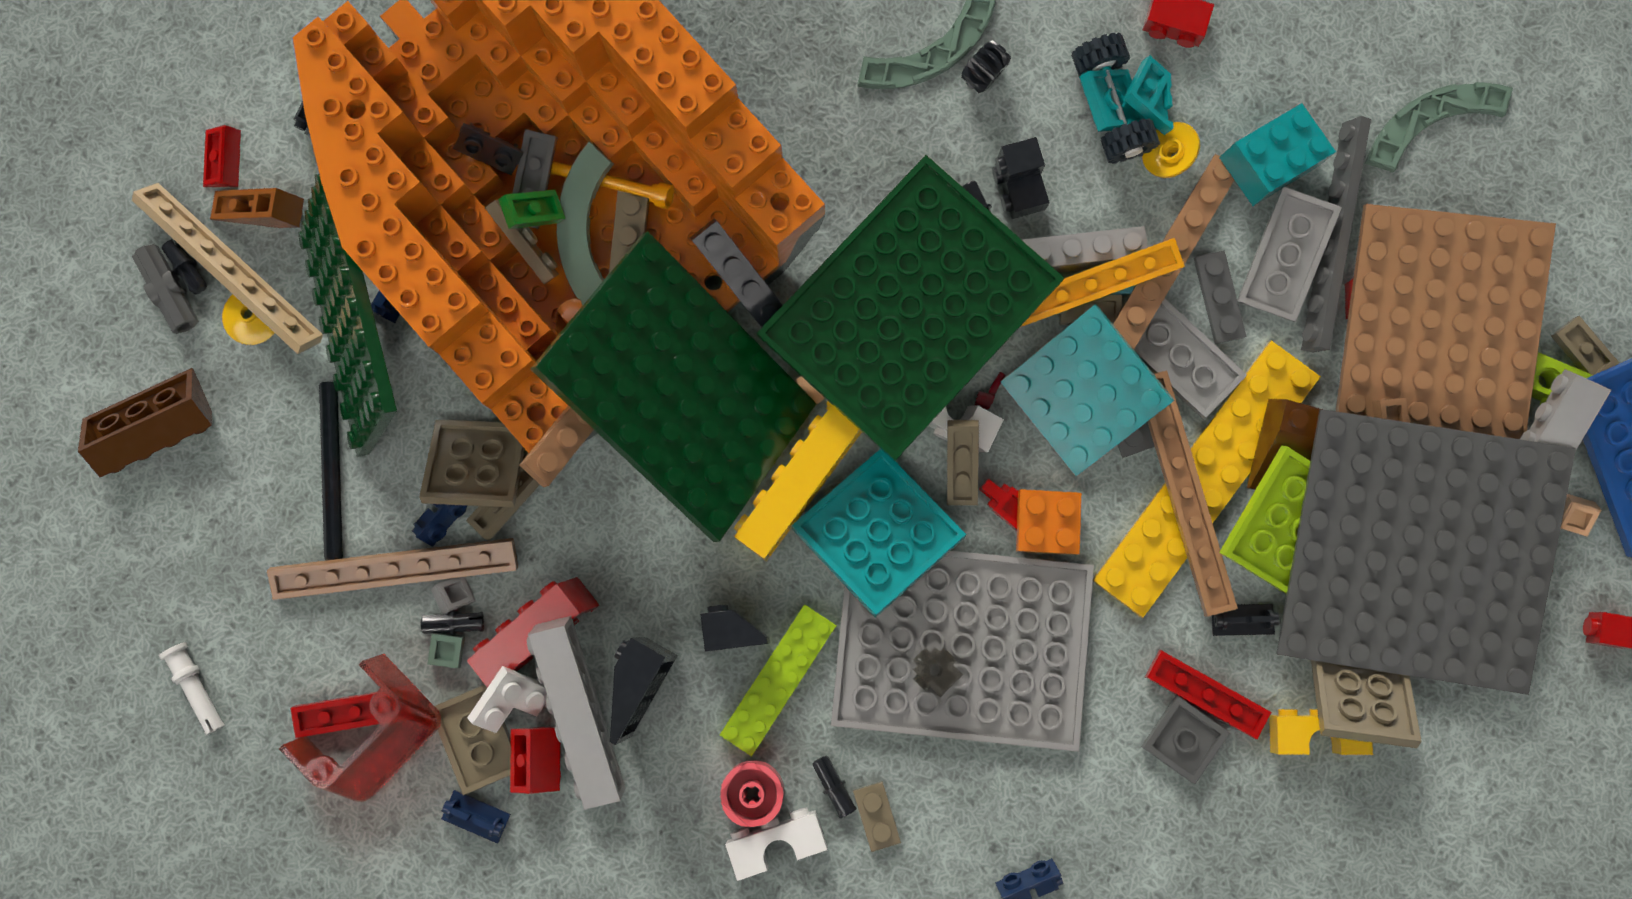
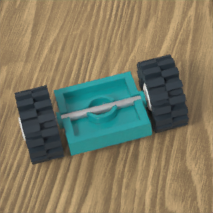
(1105, 91)

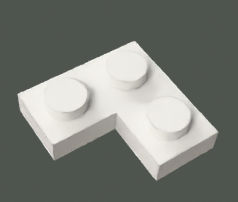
(504, 693)

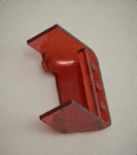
(405, 726)

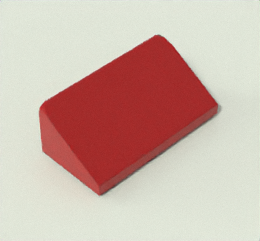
(222, 157)

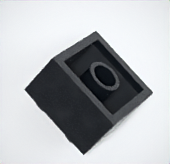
(729, 630)

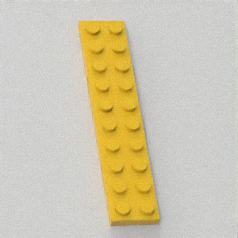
(1223, 460)

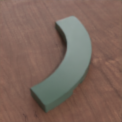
(933, 59)
(1430, 108)
(574, 231)

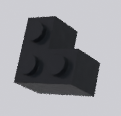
(1019, 173)

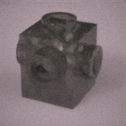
(947, 674)

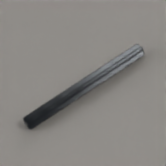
(330, 471)

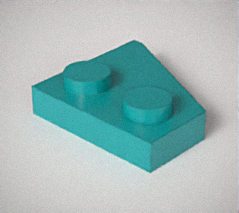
(1151, 93)

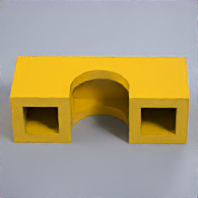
(1292, 734)

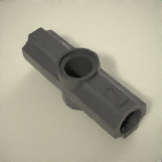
(164, 289)

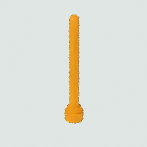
(660, 194)

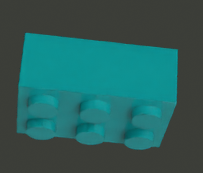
(1277, 154)

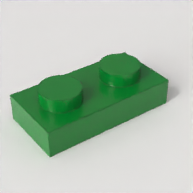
(531, 209)

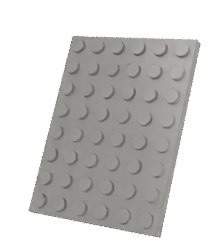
(1015, 639)

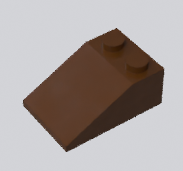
(1286, 425)

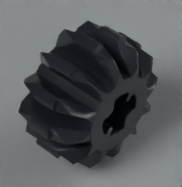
(985, 66)

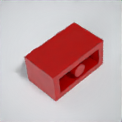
(1179, 20)
(534, 760)

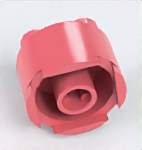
(754, 811)

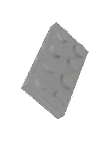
(1289, 254)
(1194, 364)

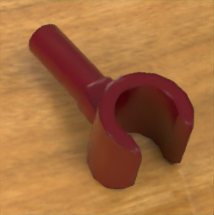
(986, 399)

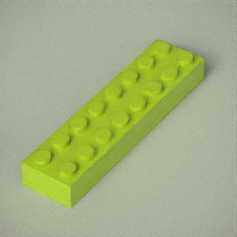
(777, 680)

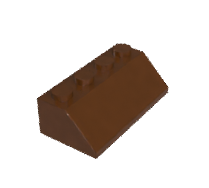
(144, 423)

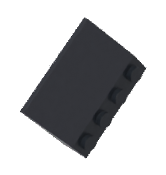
(636, 680)

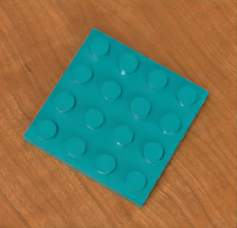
(1087, 390)
(878, 532)

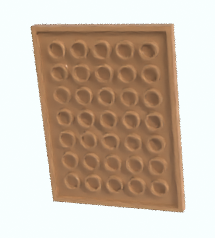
(1446, 317)

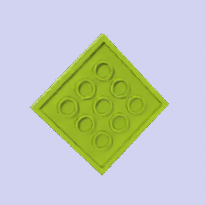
(1269, 524)

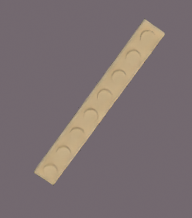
(227, 268)

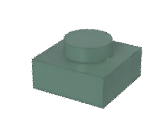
(446, 650)

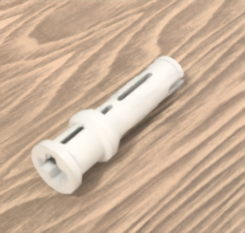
(186, 675)

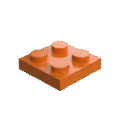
(1048, 522)

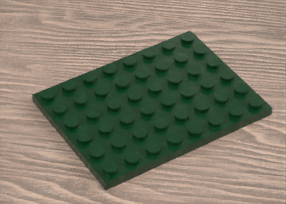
(910, 307)
(349, 327)
(676, 386)

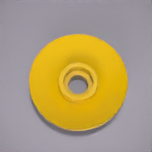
(1180, 139)
(245, 331)

